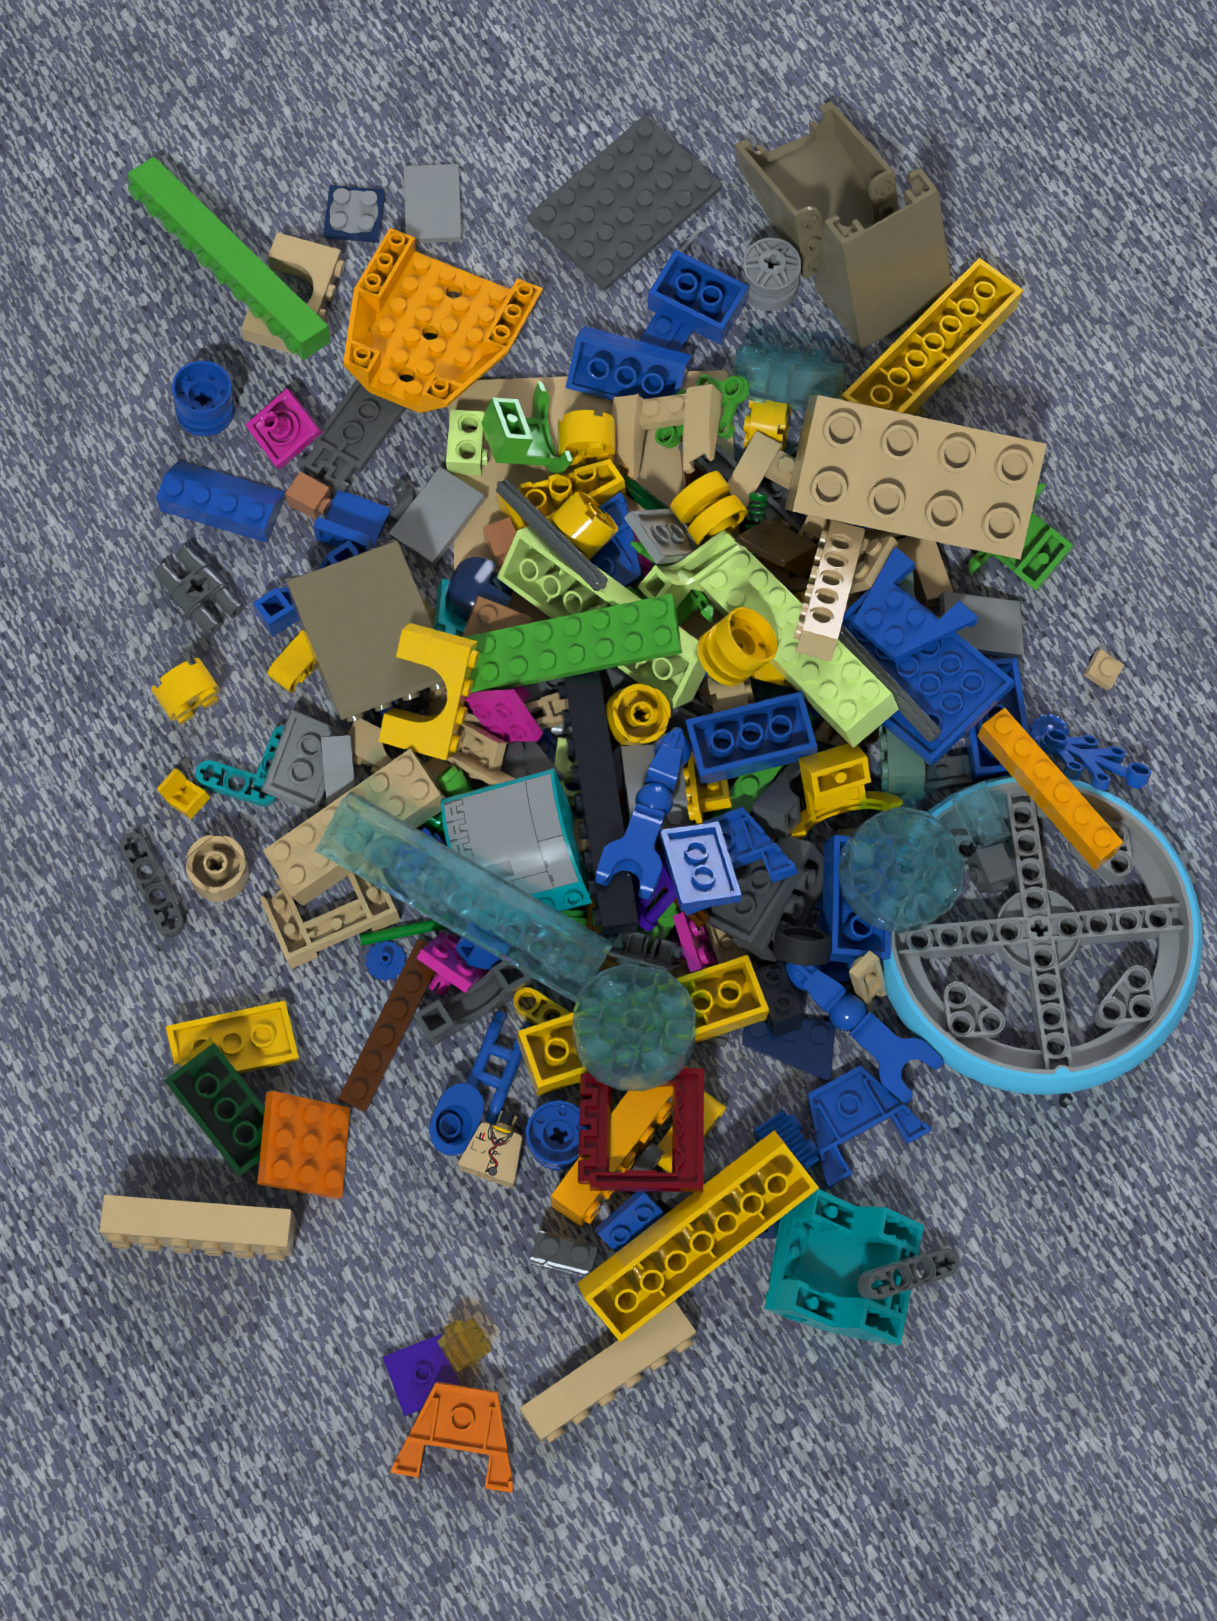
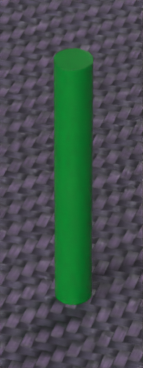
(400, 932)

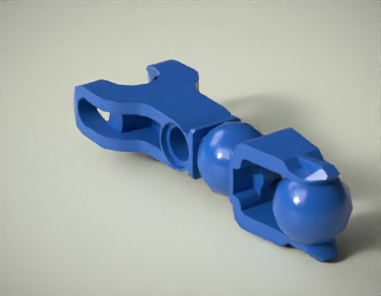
(653, 802)
(850, 1014)

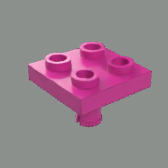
(283, 428)
(505, 714)
(694, 944)
(449, 966)

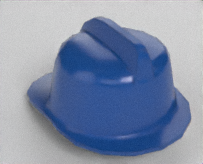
(456, 1118)

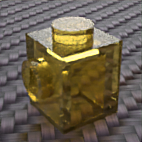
(464, 1344)

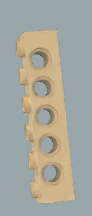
(830, 590)

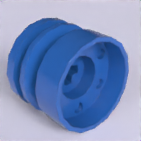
(203, 384)
(541, 1128)

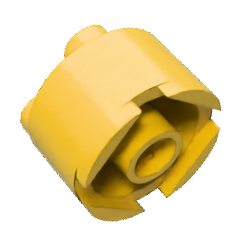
(769, 419)
(586, 437)
(584, 523)
(185, 690)
(646, 728)

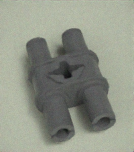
(192, 601)

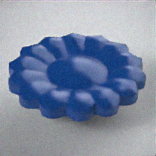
(1043, 723)
(385, 960)

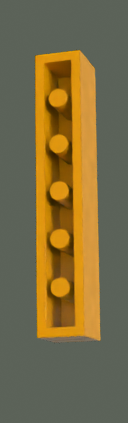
(1050, 789)

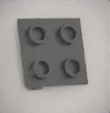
(635, 952)

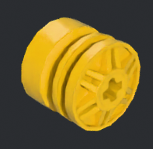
(737, 646)

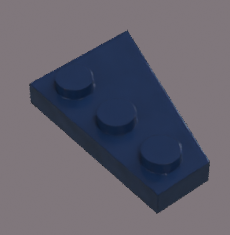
(804, 1049)

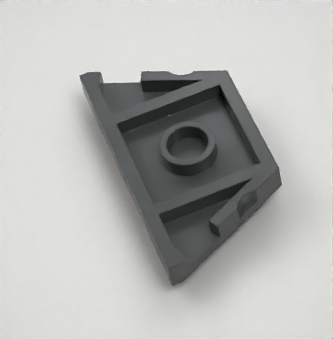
(522, 760)

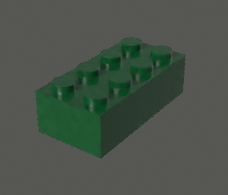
(220, 1104)

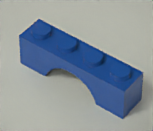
(276, 607)

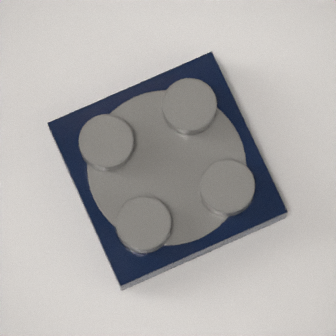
(354, 213)

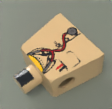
(494, 1151)

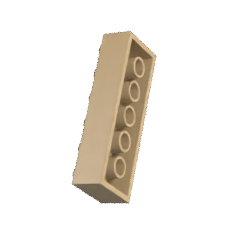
(399, 788)
(198, 1226)

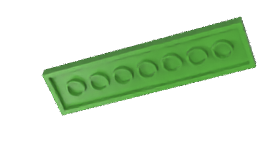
(576, 644)

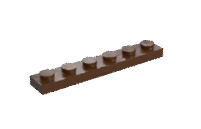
(388, 1032)

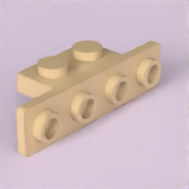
(480, 755)

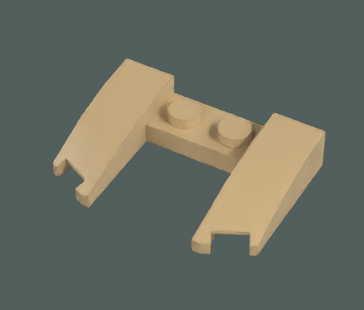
(696, 410)
(763, 460)
(302, 940)

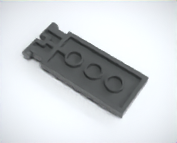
(352, 435)

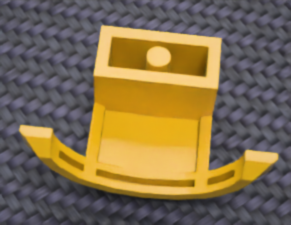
(835, 785)

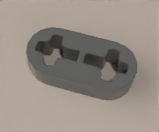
(649, 1159)

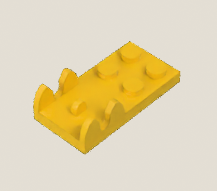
(246, 1037)

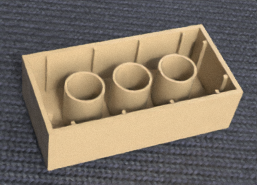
(915, 476)

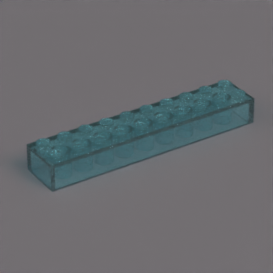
(463, 896)

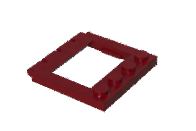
(686, 1139)

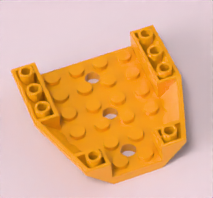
(407, 297)

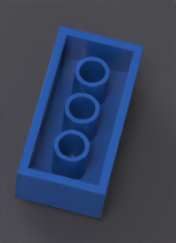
(750, 738)
(981, 760)

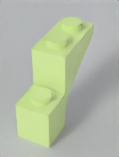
(689, 572)

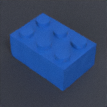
(698, 296)

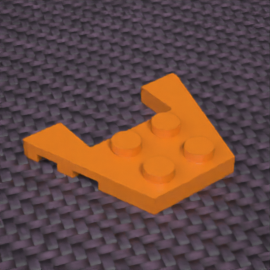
(462, 1421)

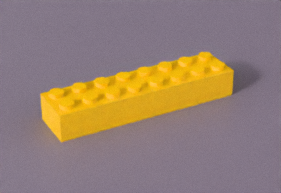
(938, 341)
(723, 998)
(697, 1236)

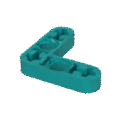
(231, 772)

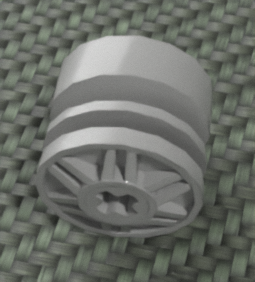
(769, 287)

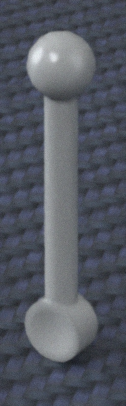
(701, 226)

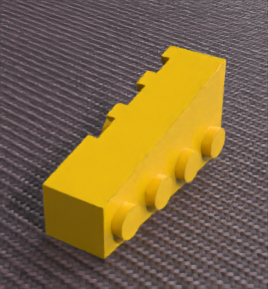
(597, 480)

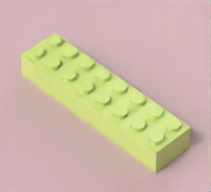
(559, 591)
(837, 689)

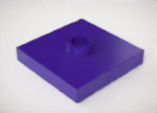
(416, 1372)

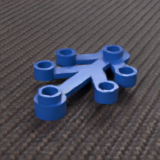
(1059, 744)

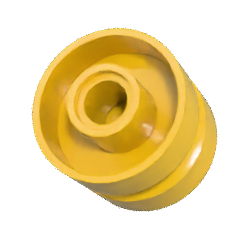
(708, 507)

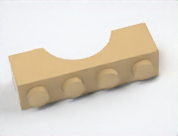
(373, 753)

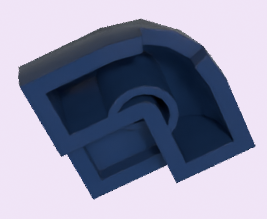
(476, 578)

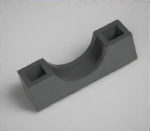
(779, 806)
(455, 1013)

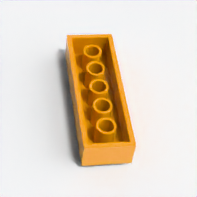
(630, 1129)

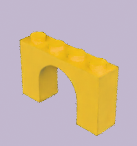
(453, 660)

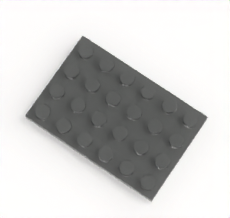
(624, 202)

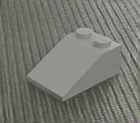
(635, 765)

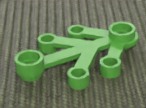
(730, 401)

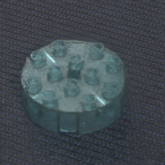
(789, 375)
(908, 896)
(661, 1030)

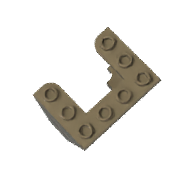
(819, 178)
(889, 271)
(354, 629)

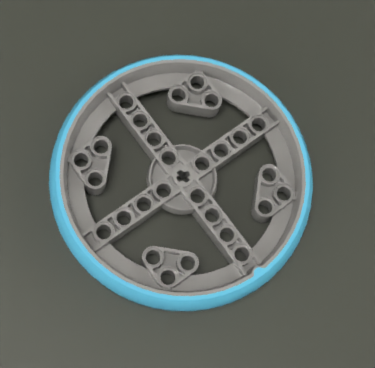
(1129, 1037)

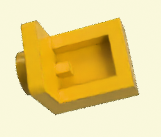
(182, 794)

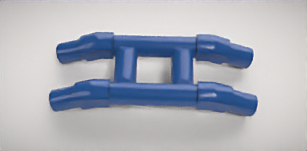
(513, 1059)

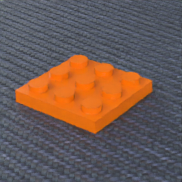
(303, 1145)

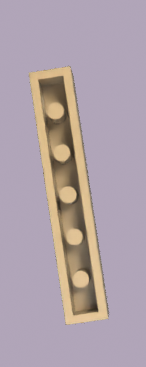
(607, 1372)

